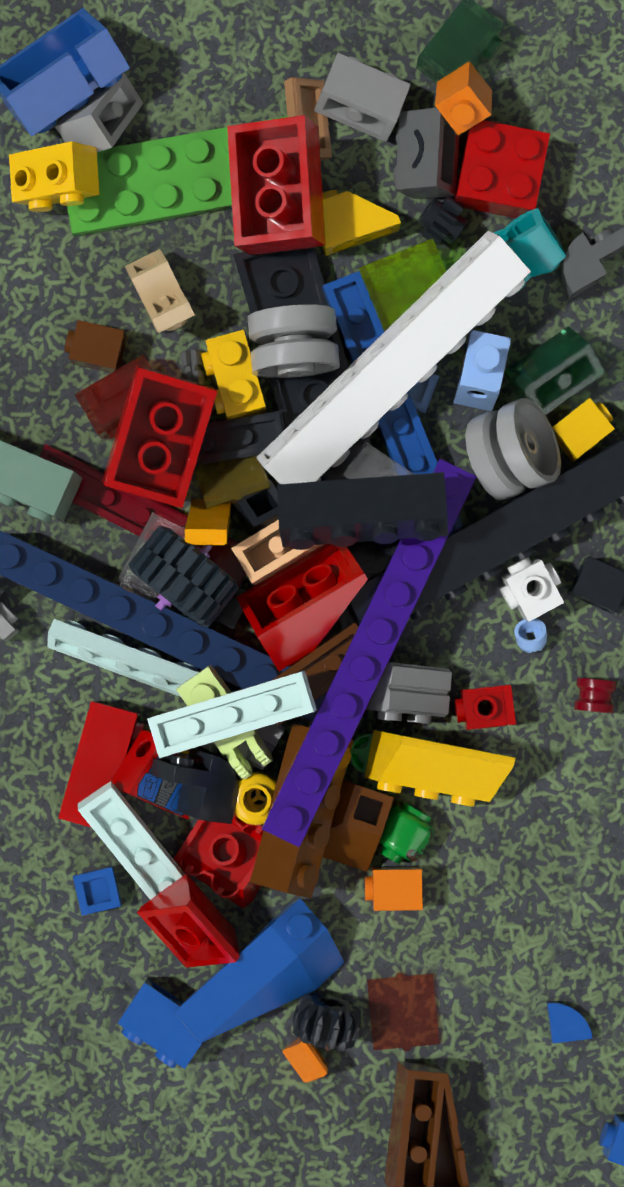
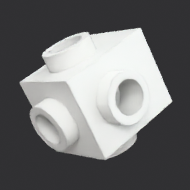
(543, 596)

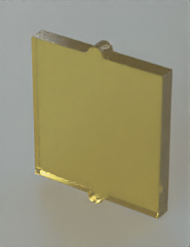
(230, 480)

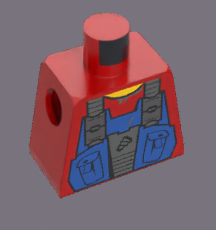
(135, 779)

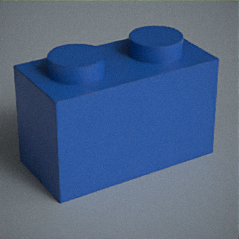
(152, 1021)

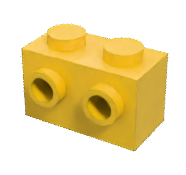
(54, 175)
(238, 389)

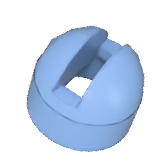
(540, 633)

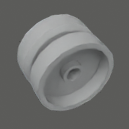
(293, 341)
(513, 449)

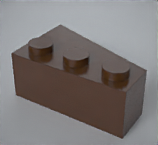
(424, 1130)

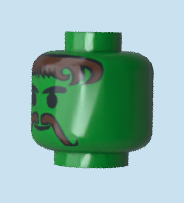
(405, 833)

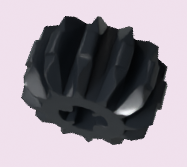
(327, 1021)

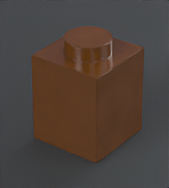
(96, 346)

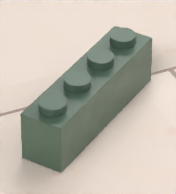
(36, 483)

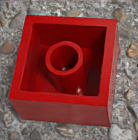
(501, 169)

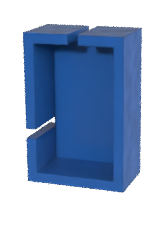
(60, 72)

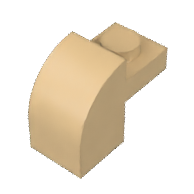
(159, 292)

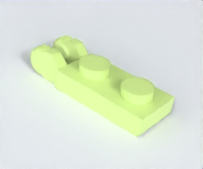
(209, 685)

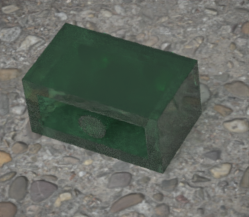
(464, 37)
(555, 370)

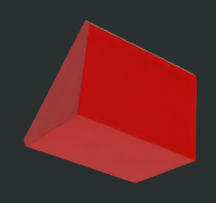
(191, 925)

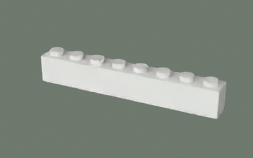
(396, 362)

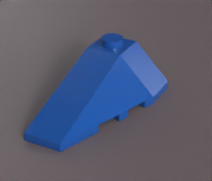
(274, 968)

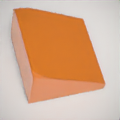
(306, 1060)

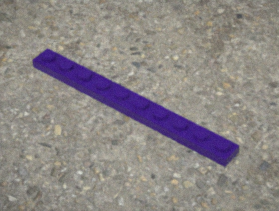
(360, 671)

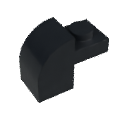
(207, 785)

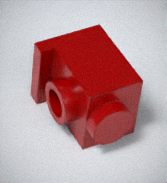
(502, 707)

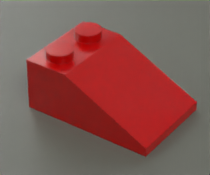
(302, 602)

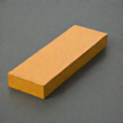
(207, 525)

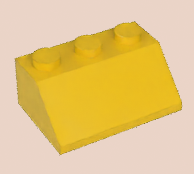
(435, 768)

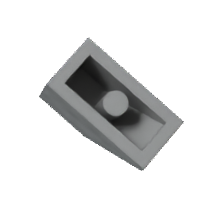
(102, 117)

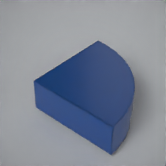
(566, 1023)

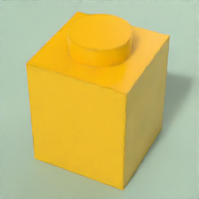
(583, 428)

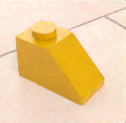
(354, 221)

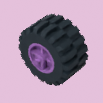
(183, 576)

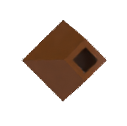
(357, 825)

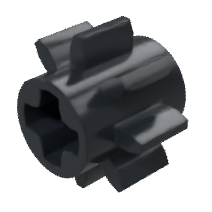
(442, 220)

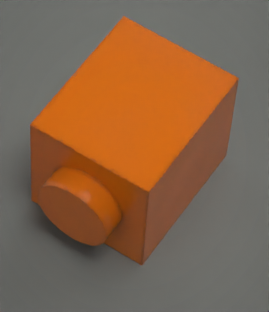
(463, 98)
(394, 888)

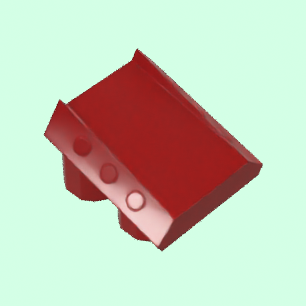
(223, 857)

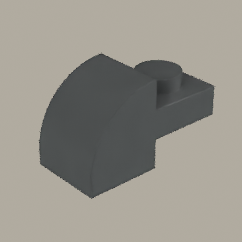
(583, 262)

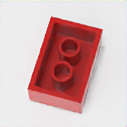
(276, 185)
(159, 436)

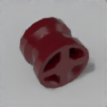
(595, 695)

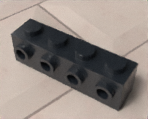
(362, 510)

